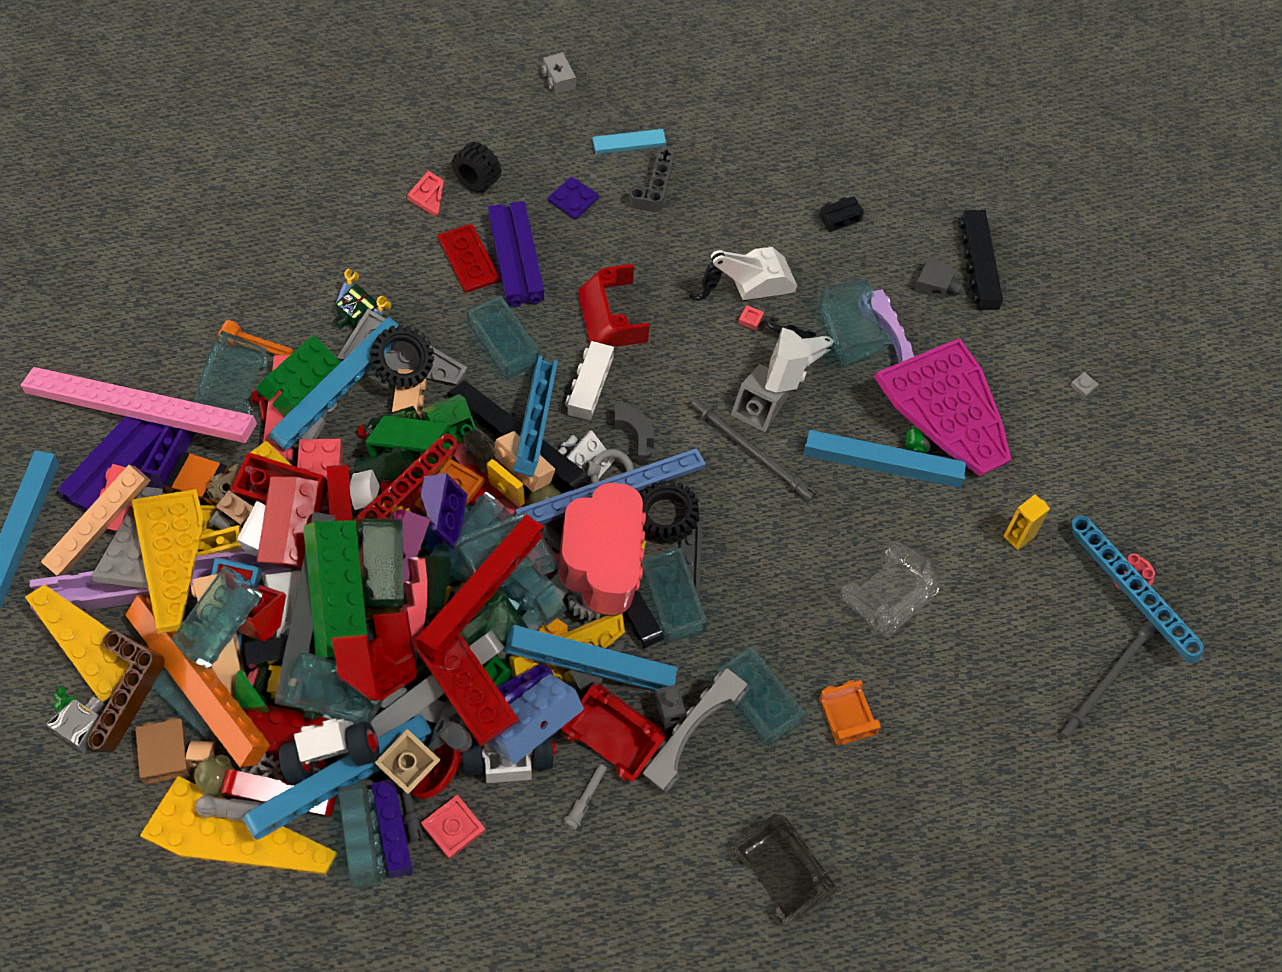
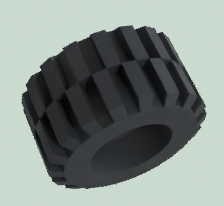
(476, 167)

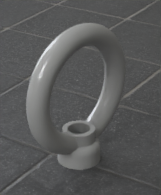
(593, 467)

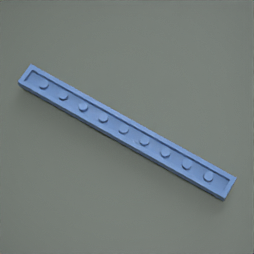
(639, 479)

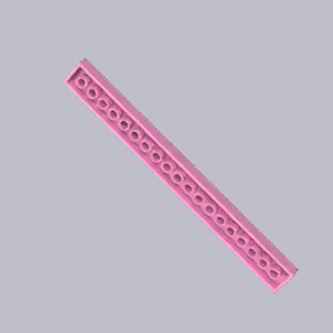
(139, 404)

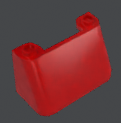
(615, 731)

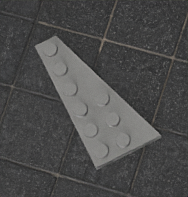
(123, 559)

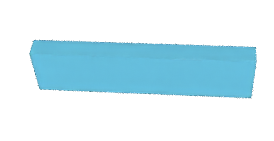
(629, 141)

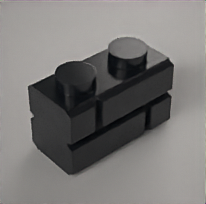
(841, 213)

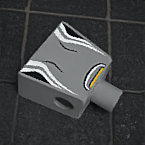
(76, 722)

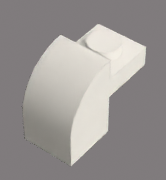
(363, 489)

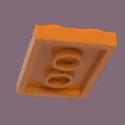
(465, 478)

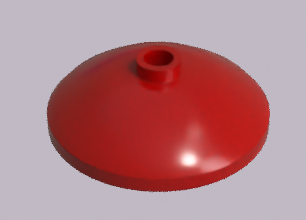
(440, 774)

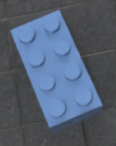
(540, 715)

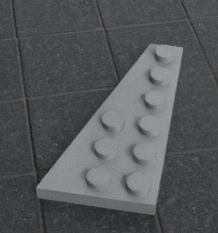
(403, 354)

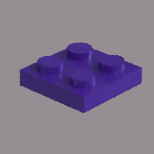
(573, 198)

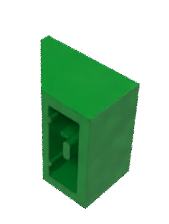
(452, 411)

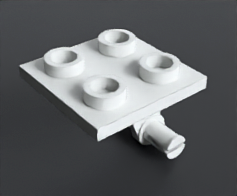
(585, 450)

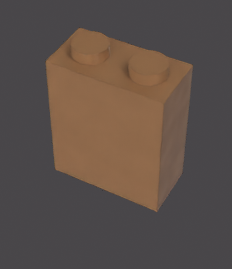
(162, 751)

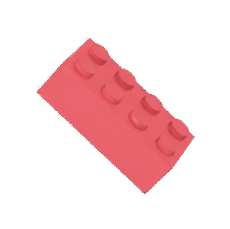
(317, 455)

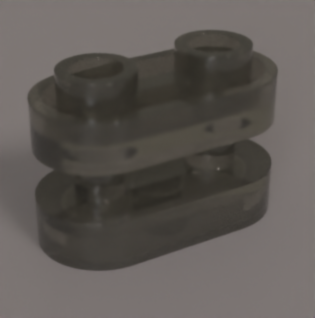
(478, 450)

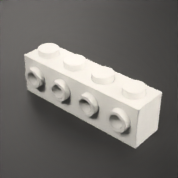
(590, 380)

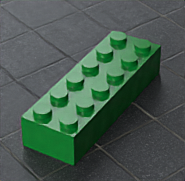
(334, 583)

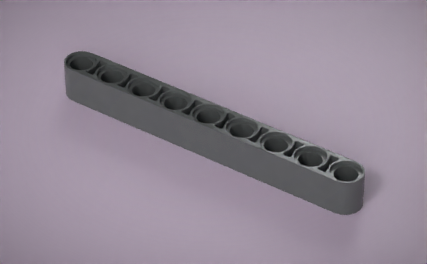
(301, 624)

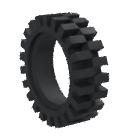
(389, 375)
(679, 528)

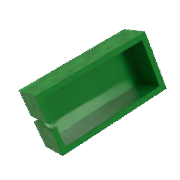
(298, 374)

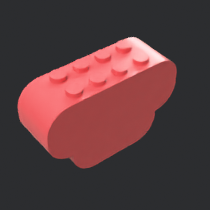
(603, 548)

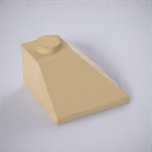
(407, 761)

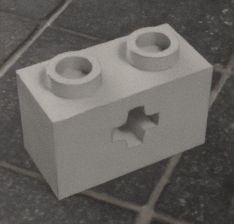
(559, 73)

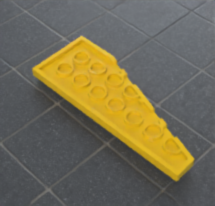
(169, 543)
(187, 834)

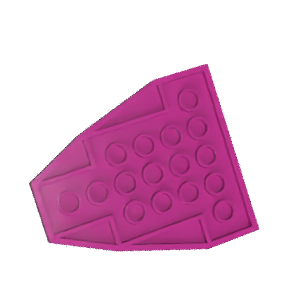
(950, 404)

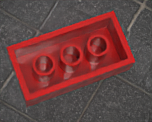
(255, 475)
(279, 728)

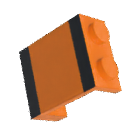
(194, 473)

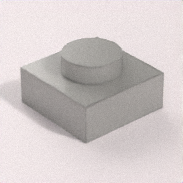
(1084, 384)

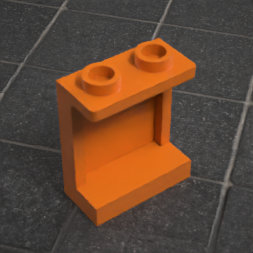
(848, 712)

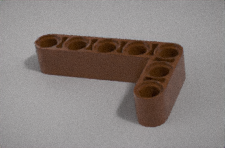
(129, 694)

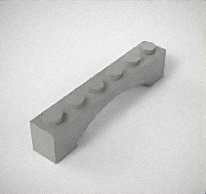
(726, 690)

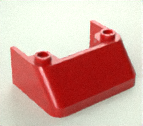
(599, 323)
(383, 664)

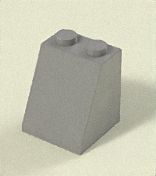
(755, 403)

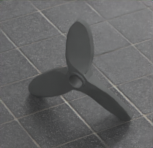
(449, 731)

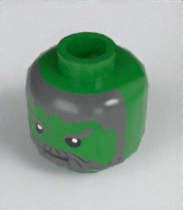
(917, 441)

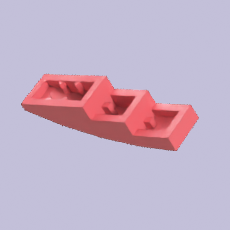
(416, 596)

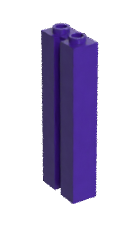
(516, 254)
(124, 446)

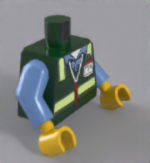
(354, 302)

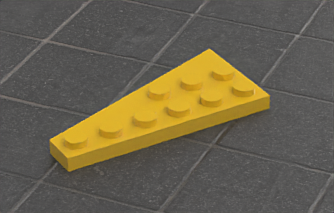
(81, 640)

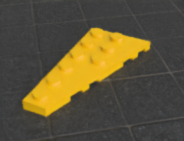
(594, 633)

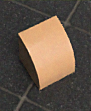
(199, 751)

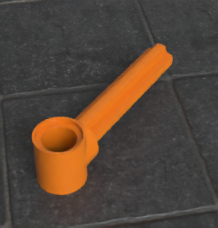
(272, 348)

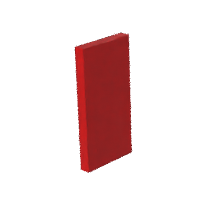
(468, 258)

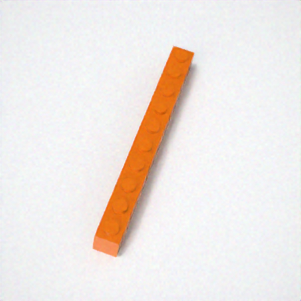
(203, 690)

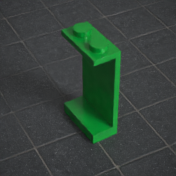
(407, 433)

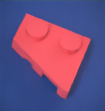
(427, 193)

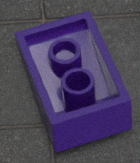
(444, 506)

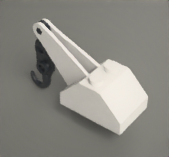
(755, 274)
(792, 355)

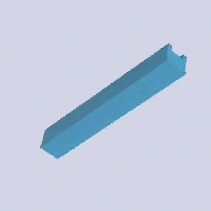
(535, 417)
(885, 459)
(24, 515)
(589, 659)

